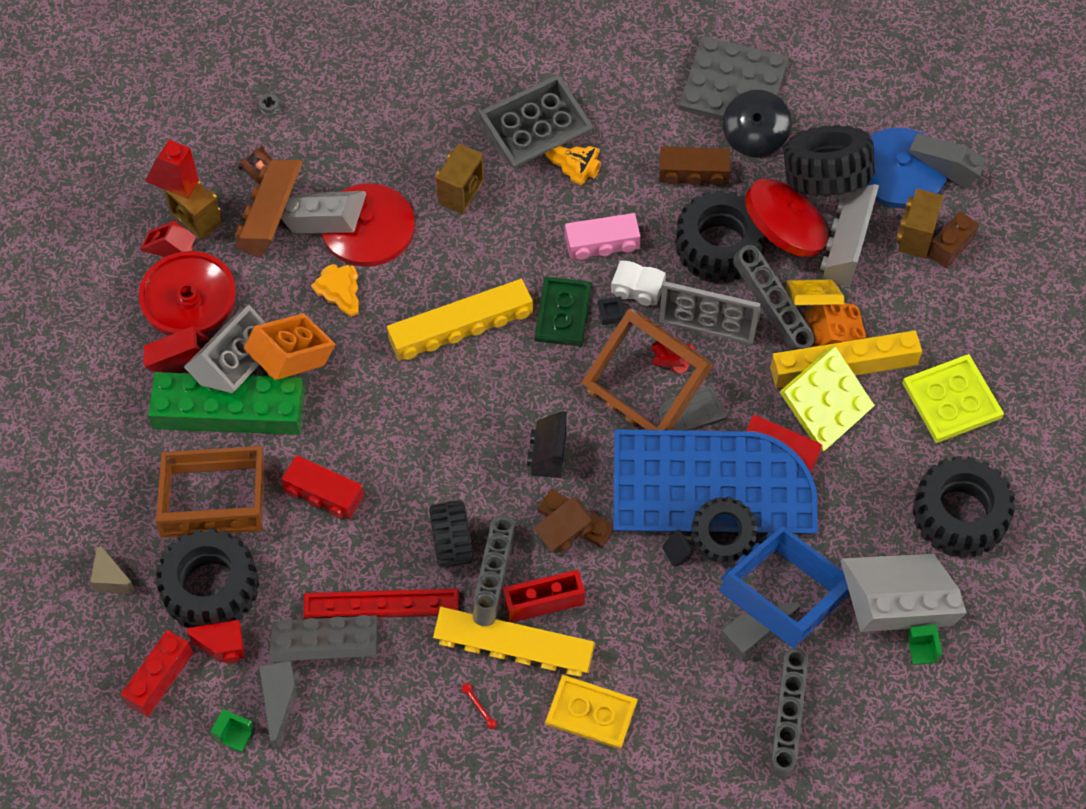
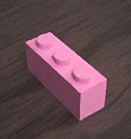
(602, 236)

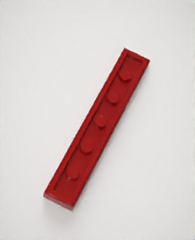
(380, 603)

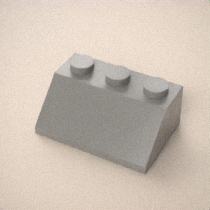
(323, 212)

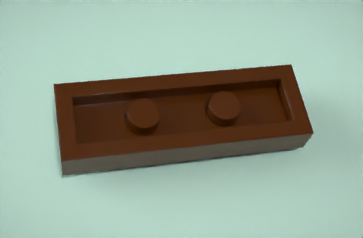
(601, 530)

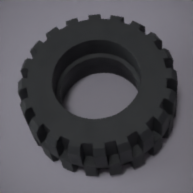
(829, 160)
(711, 211)
(970, 478)
(200, 550)

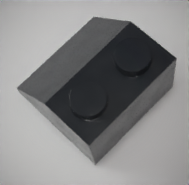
(549, 446)

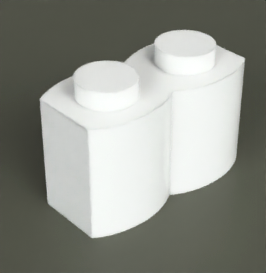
(638, 283)

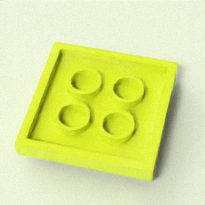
(827, 398)
(952, 398)

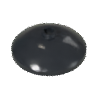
(760, 137)

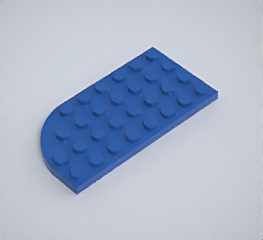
(672, 473)

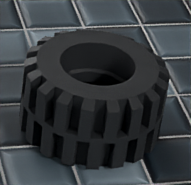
(744, 519)
(451, 533)

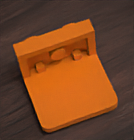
(834, 323)

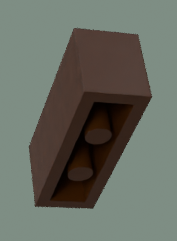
(694, 165)

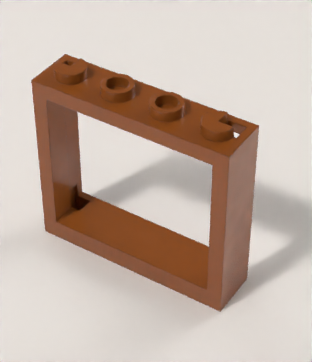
(702, 369)
(206, 460)

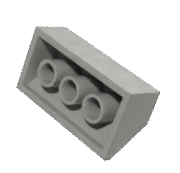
(849, 235)
(223, 360)

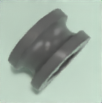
(269, 111)

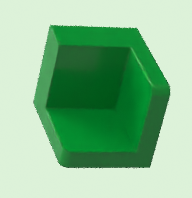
(924, 644)
(232, 730)

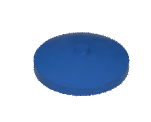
(899, 171)

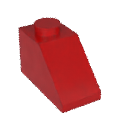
(168, 240)
(220, 640)

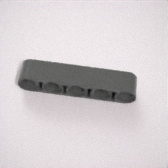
(773, 286)
(493, 570)
(789, 724)

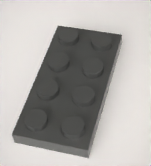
(323, 638)

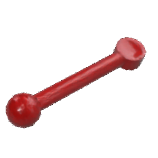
(467, 689)

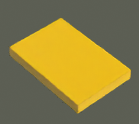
(814, 292)
(591, 712)

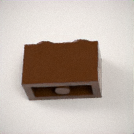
(953, 239)
(565, 525)

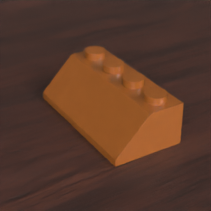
(267, 206)

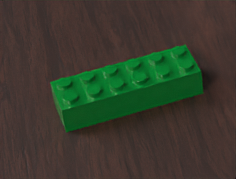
(254, 407)

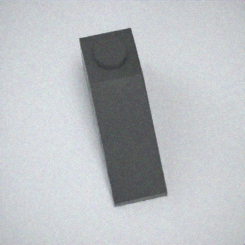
(948, 158)
(747, 634)
(279, 694)

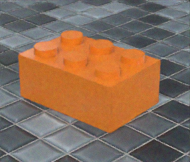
(289, 346)

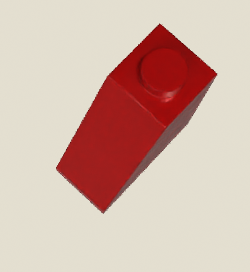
(174, 170)
(174, 351)

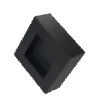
(611, 310)

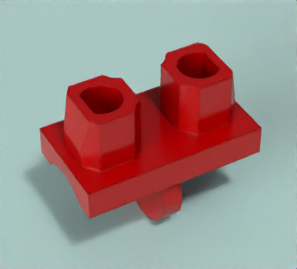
(667, 357)

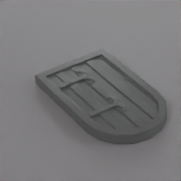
(701, 411)

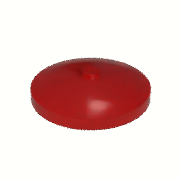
(786, 217)
(381, 230)
(187, 292)

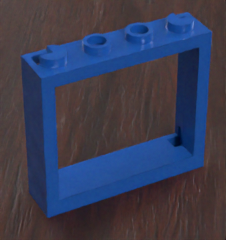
(805, 559)

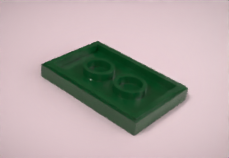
(563, 311)

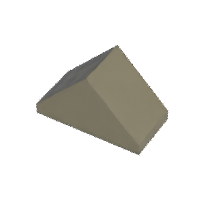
(108, 576)

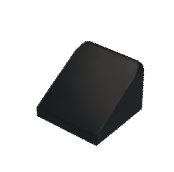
(677, 548)

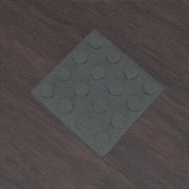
(724, 72)

